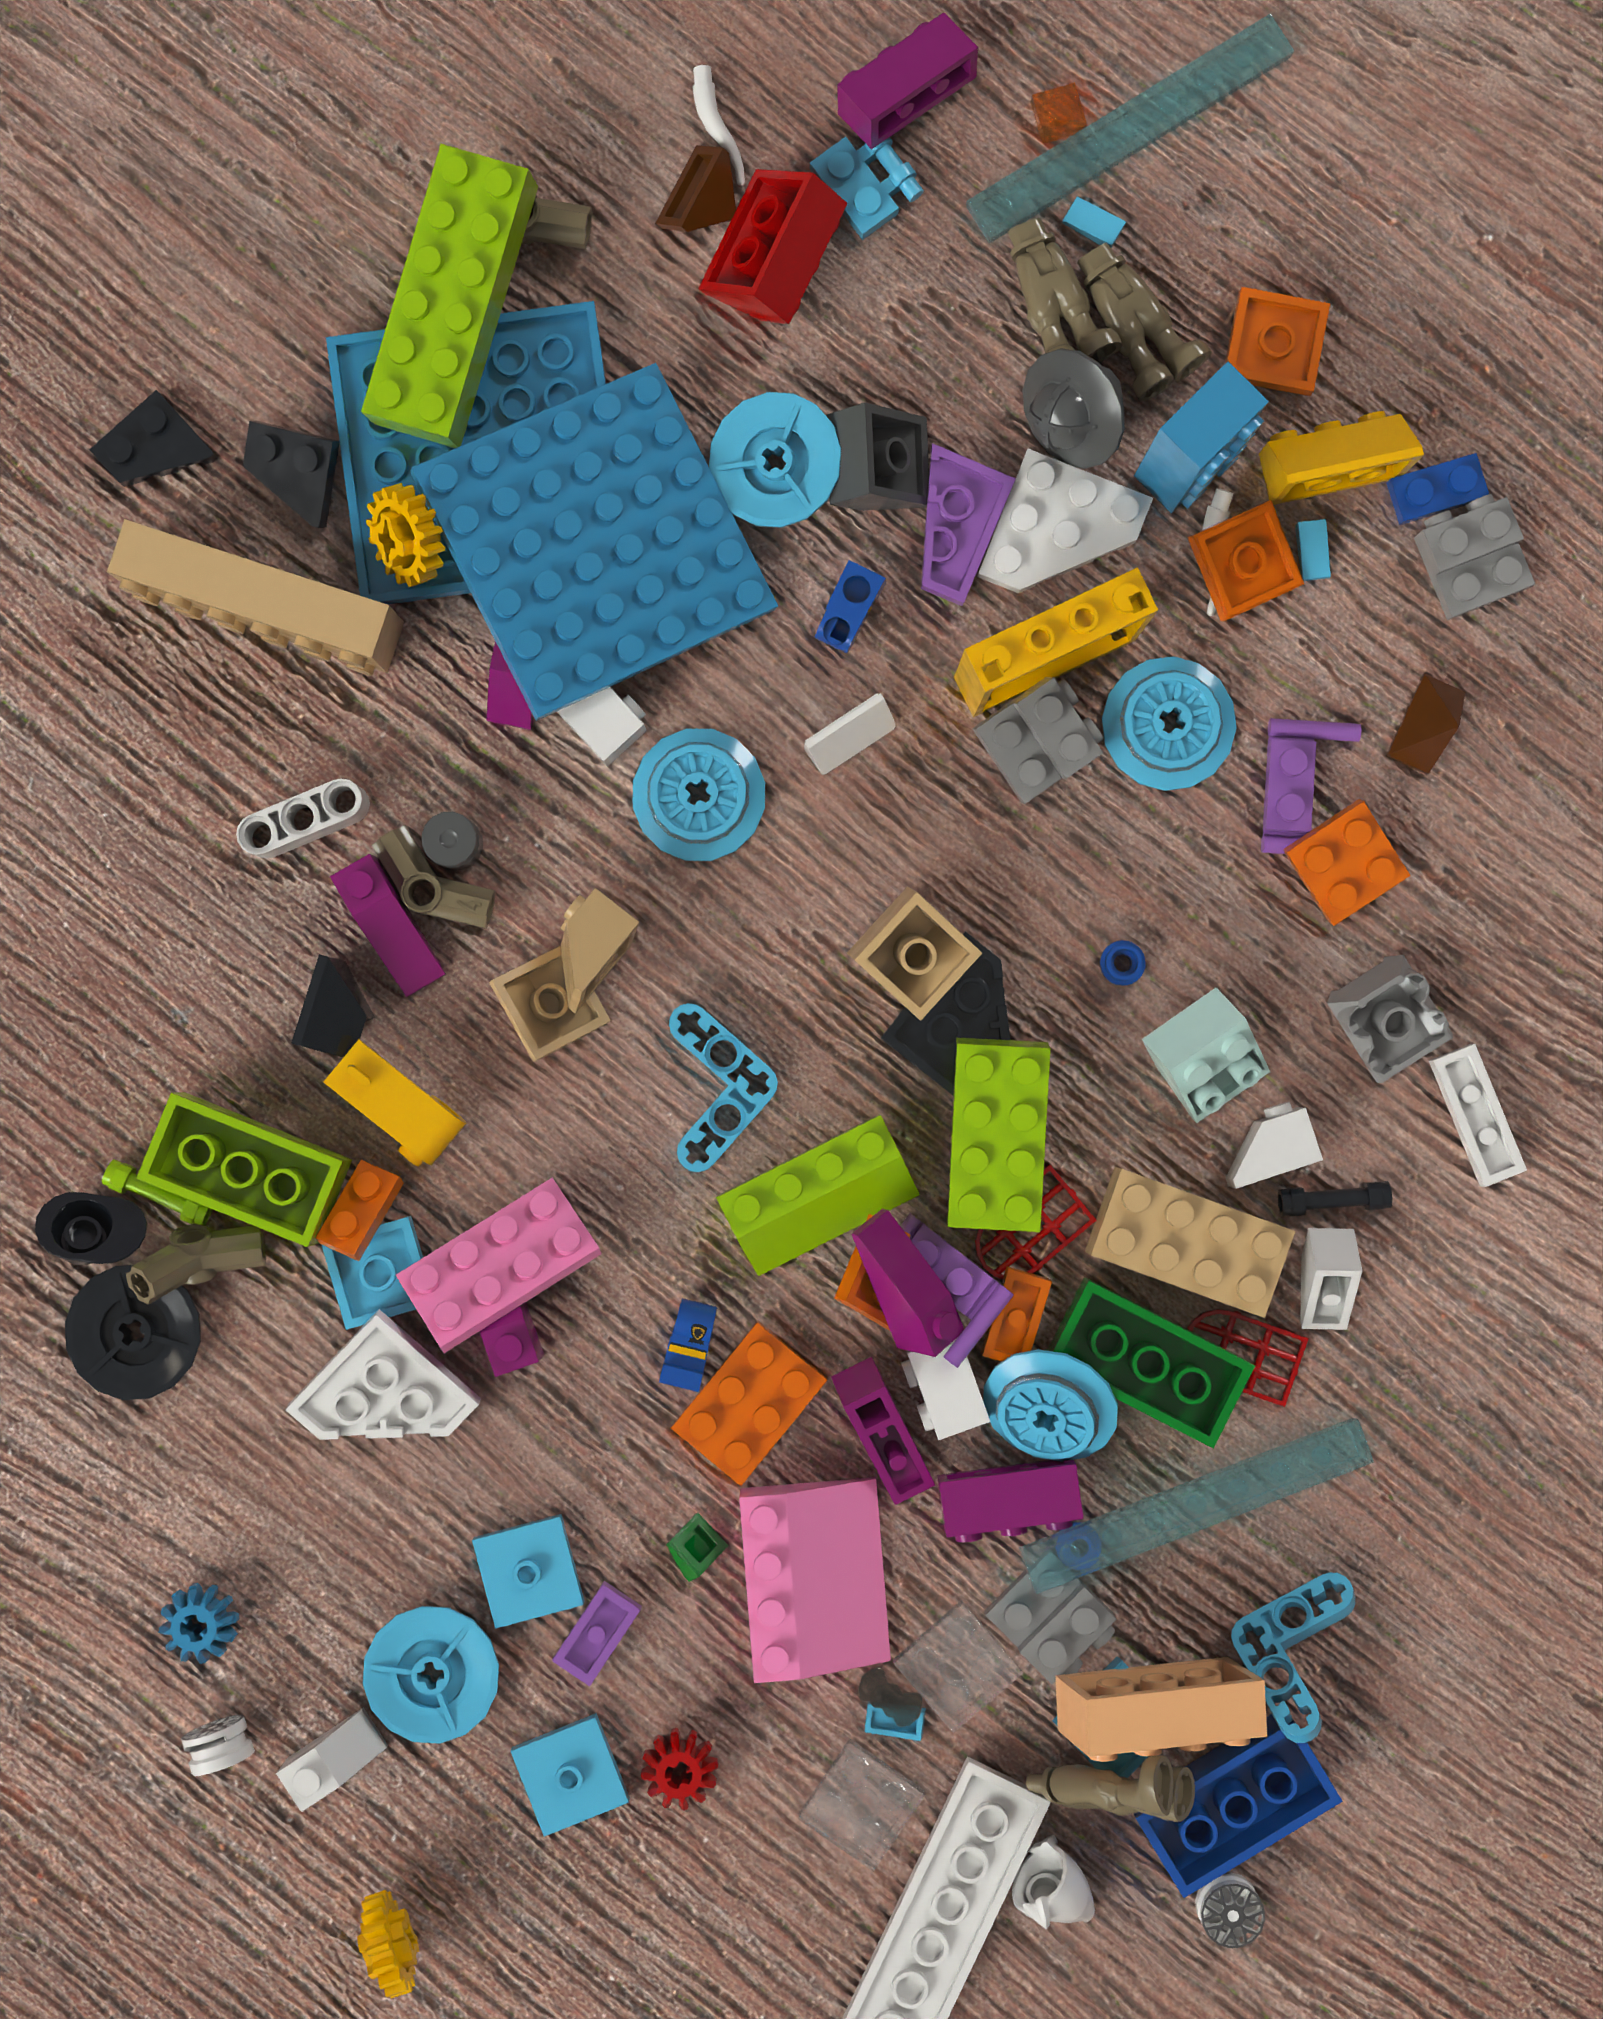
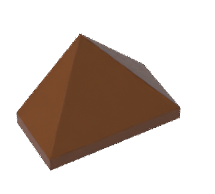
(702, 192)
(1427, 724)

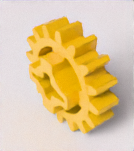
(405, 534)
(388, 1944)

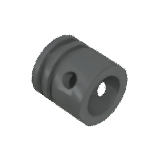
(452, 841)

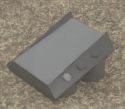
(1390, 1017)

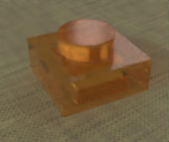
(1058, 113)

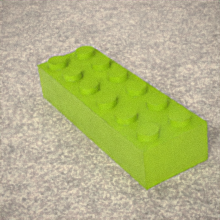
(450, 296)

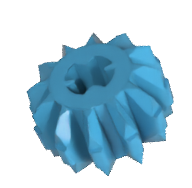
(190, 1635)

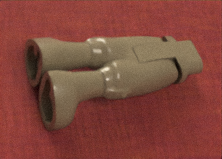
(1055, 292)
(1136, 313)
(1158, 1792)

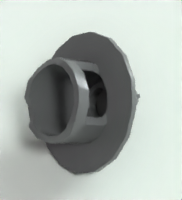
(1074, 407)

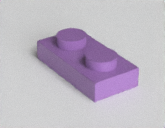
(596, 1633)

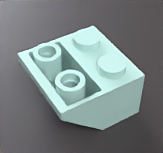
(1207, 1054)

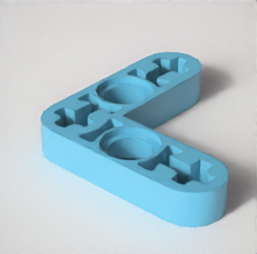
(734, 1094)
(1279, 1638)

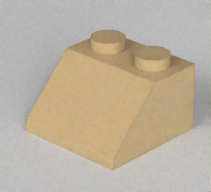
(592, 944)
(914, 952)

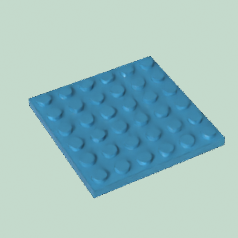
(531, 366)
(594, 540)

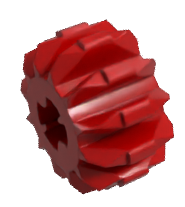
(667, 1757)

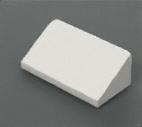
(850, 734)

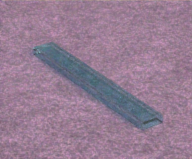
(1129, 128)
(1195, 1505)

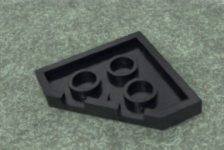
(968, 1010)

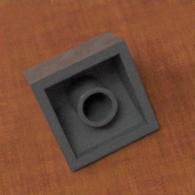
(881, 458)

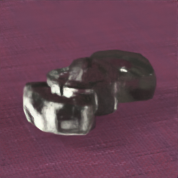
(900, 1706)

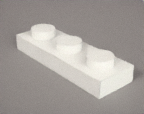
(1477, 1115)

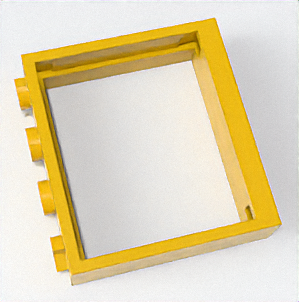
(1054, 642)

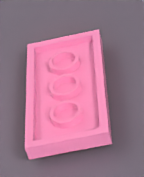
(498, 1265)

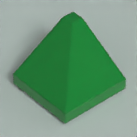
(695, 1547)

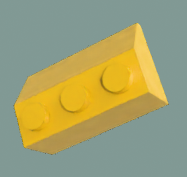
(1338, 457)

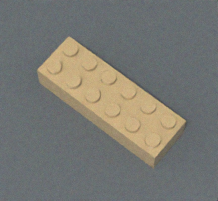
(255, 596)

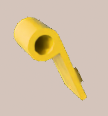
(395, 1104)

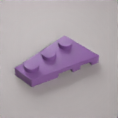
(960, 521)

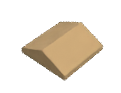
(538, 1006)

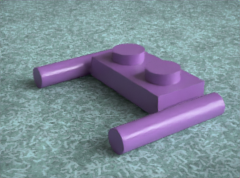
(1291, 777)
(971, 1288)

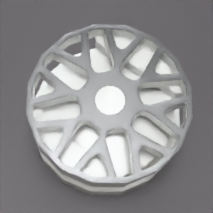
(217, 1745)
(1230, 1910)

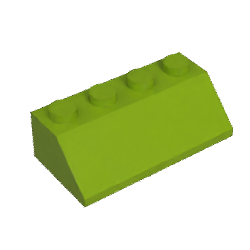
(817, 1195)

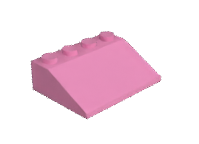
(814, 1578)

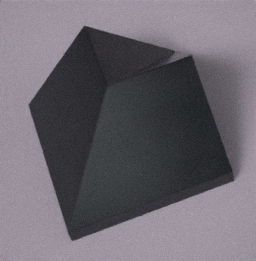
(332, 1009)

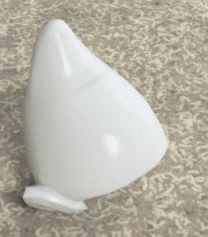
(1052, 1886)

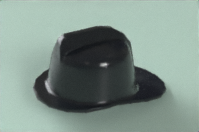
(90, 1228)

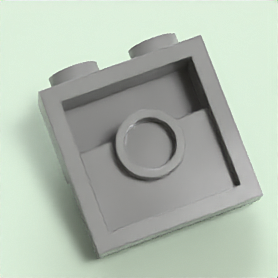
(1474, 556)
(1039, 738)
(1052, 1625)

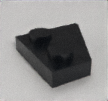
(150, 443)
(294, 467)

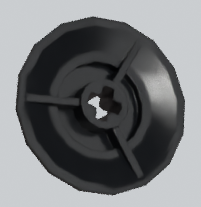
(102, 1343)

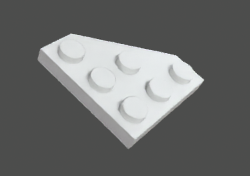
(1059, 523)
(383, 1389)

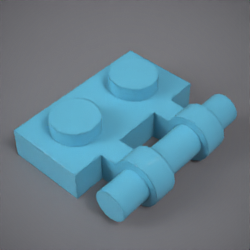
(850, 177)

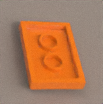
(749, 1403)

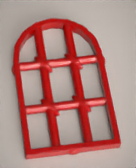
(1049, 1226)
(1261, 1345)

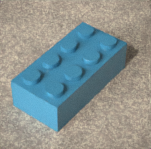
(1202, 439)

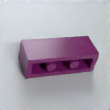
(907, 80)
(1010, 1499)

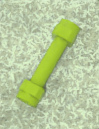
(122, 1178)

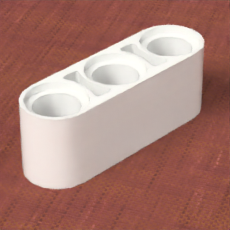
(281, 818)

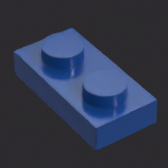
(1437, 488)

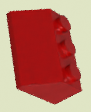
(774, 244)

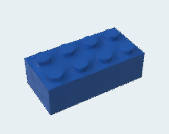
(1240, 1807)

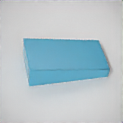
(1093, 222)
(1313, 549)
(881, 1724)

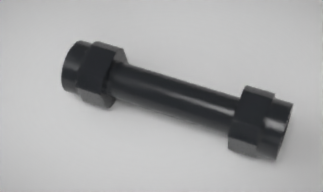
(1372, 1196)

